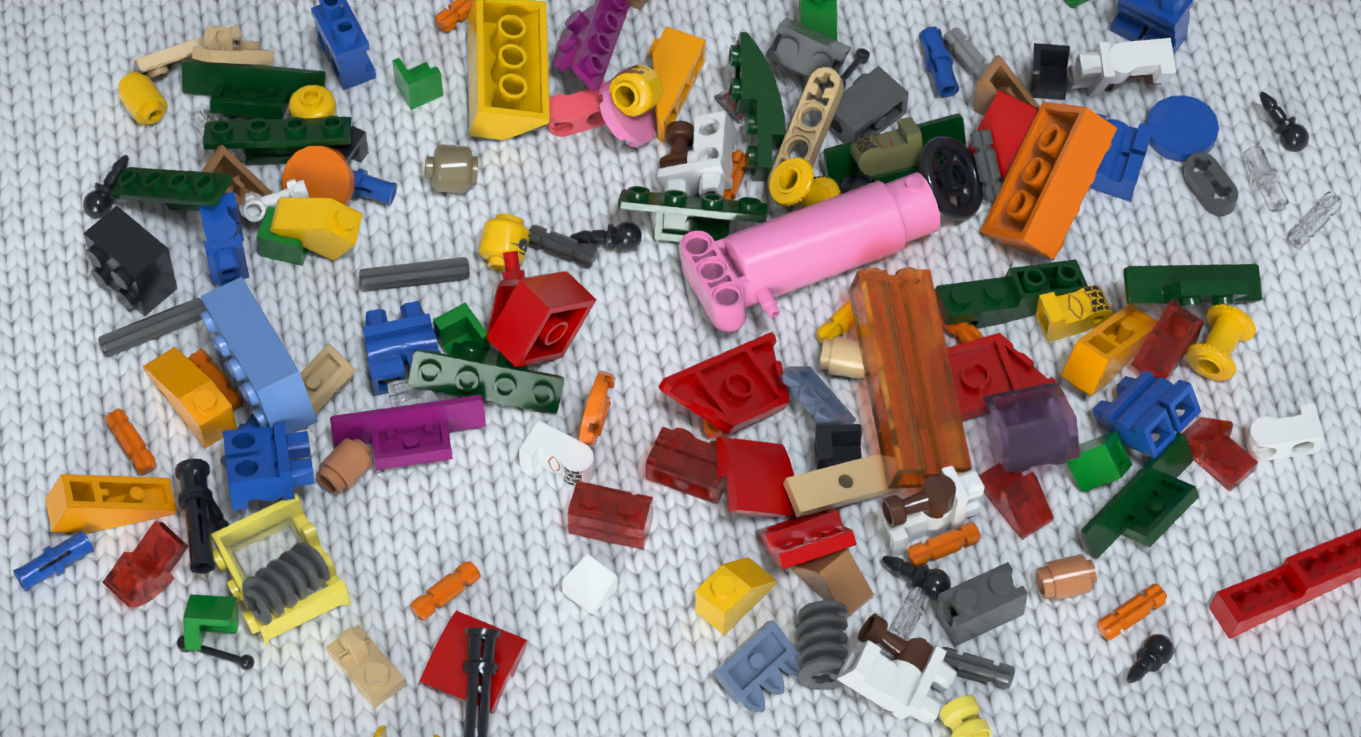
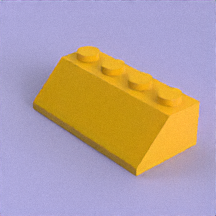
(507, 67)

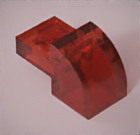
(146, 571)

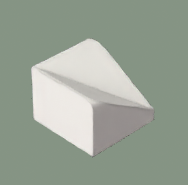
(590, 584)

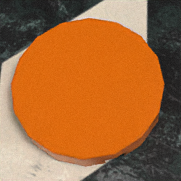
(323, 172)
(596, 408)

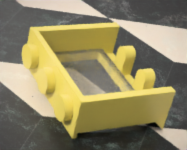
(264, 537)

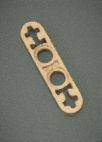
(814, 135)

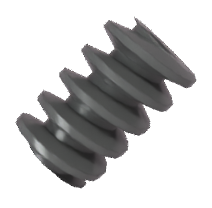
(284, 580)
(822, 644)

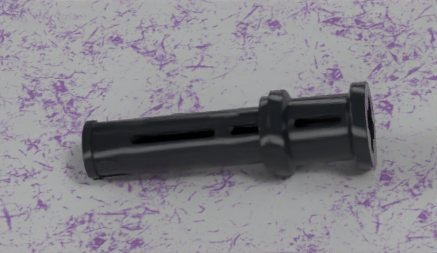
(195, 500)
(479, 666)

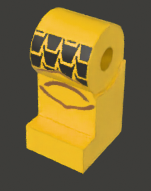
(1072, 312)

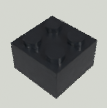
(130, 261)

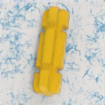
(839, 323)

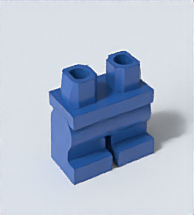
(1161, 17)
(343, 42)
(1123, 160)
(224, 240)
(393, 342)
(1148, 408)
(261, 463)

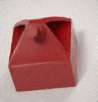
(536, 314)

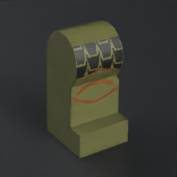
(888, 150)

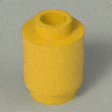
(142, 98)

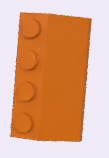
(1049, 179)

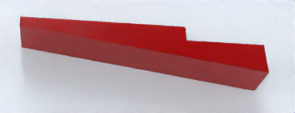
(1288, 586)

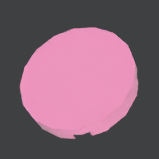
(635, 129)

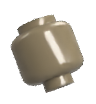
(452, 169)

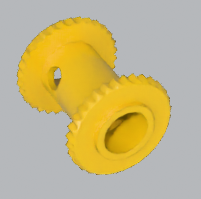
(802, 188)
(1227, 328)

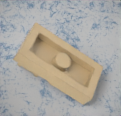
(219, 48)
(326, 375)
(366, 666)

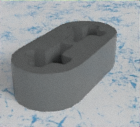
(1206, 186)

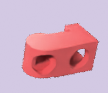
(575, 112)

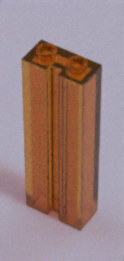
(908, 375)

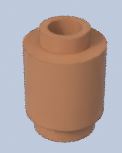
(344, 466)
(1066, 577)

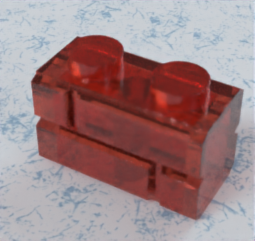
(686, 465)
(610, 515)

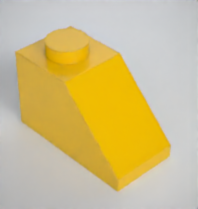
(318, 223)
(732, 593)

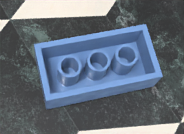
(256, 358)

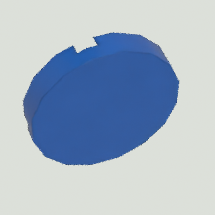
(1182, 127)

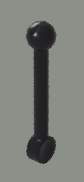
(861, 56)
(245, 662)

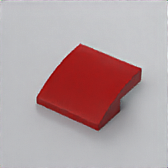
(1009, 123)
(755, 477)
(806, 538)
(445, 663)

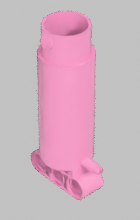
(805, 247)

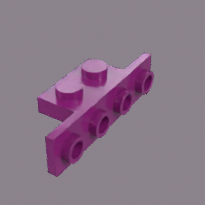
(591, 40)
(410, 432)

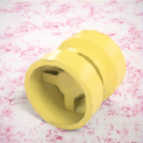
(964, 718)

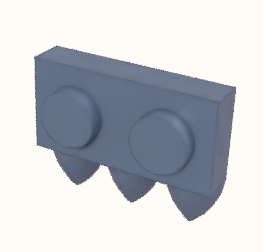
(818, 398)
(758, 664)

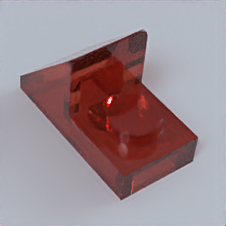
(1168, 341)
(1218, 453)
(1017, 499)

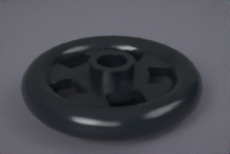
(951, 177)

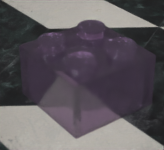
(1031, 427)

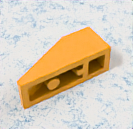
(678, 62)
(1107, 349)
(192, 396)
(107, 502)

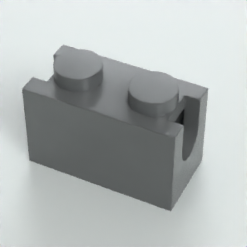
(806, 49)
(869, 106)
(980, 604)

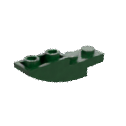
(758, 98)
(1007, 297)

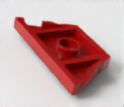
(989, 368)
(732, 386)

